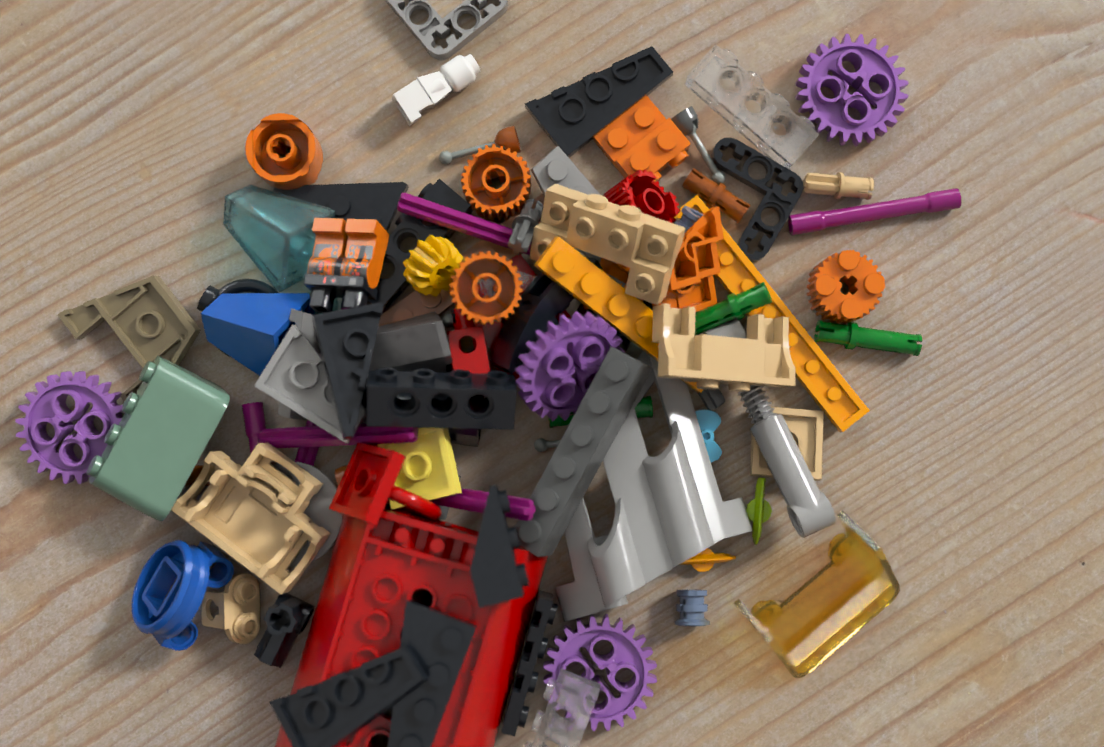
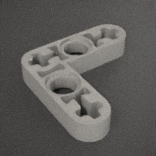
(439, 28)

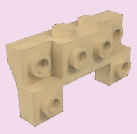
(614, 234)
(717, 360)

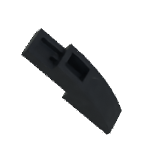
(538, 305)

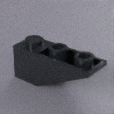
(494, 562)

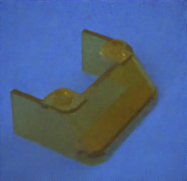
(828, 605)

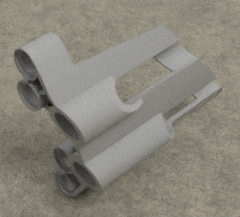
(663, 508)

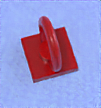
(370, 485)

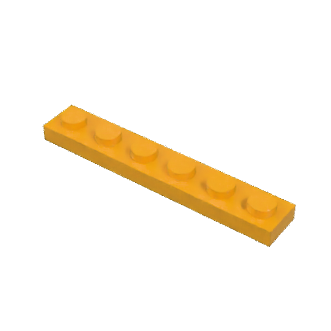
(601, 295)

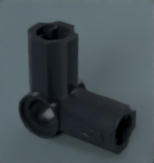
(284, 622)

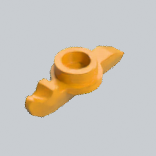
(706, 559)

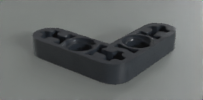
(772, 196)

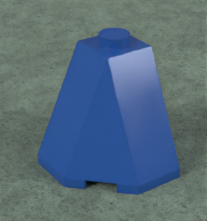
(252, 324)

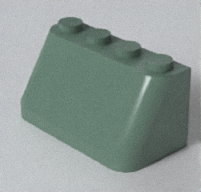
(158, 438)

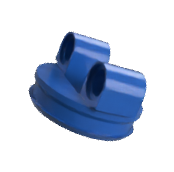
(172, 620)

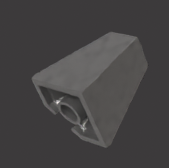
(412, 345)

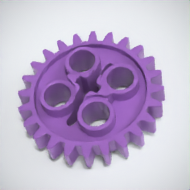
(870, 66)
(564, 364)
(50, 407)
(624, 654)

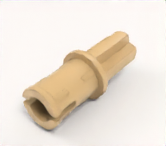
(838, 185)

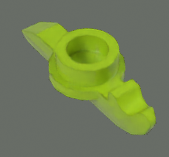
(758, 509)

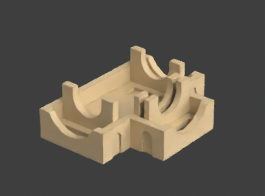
(256, 513)

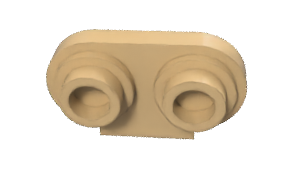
(237, 608)

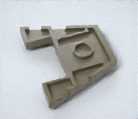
(143, 317)

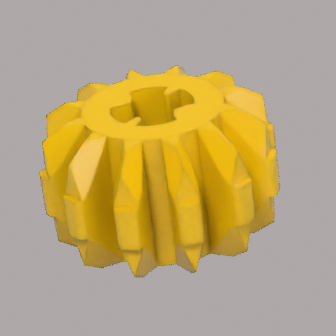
(432, 265)

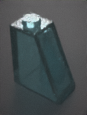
(274, 231)

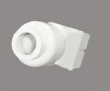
(432, 88)

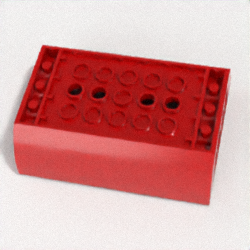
(364, 613)

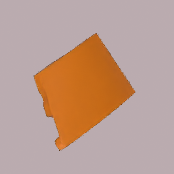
(696, 264)

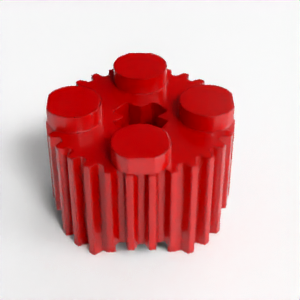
(644, 193)

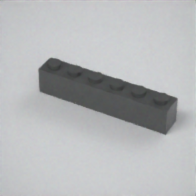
(582, 450)

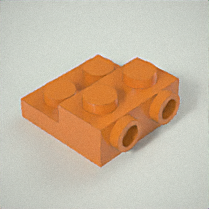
(643, 141)

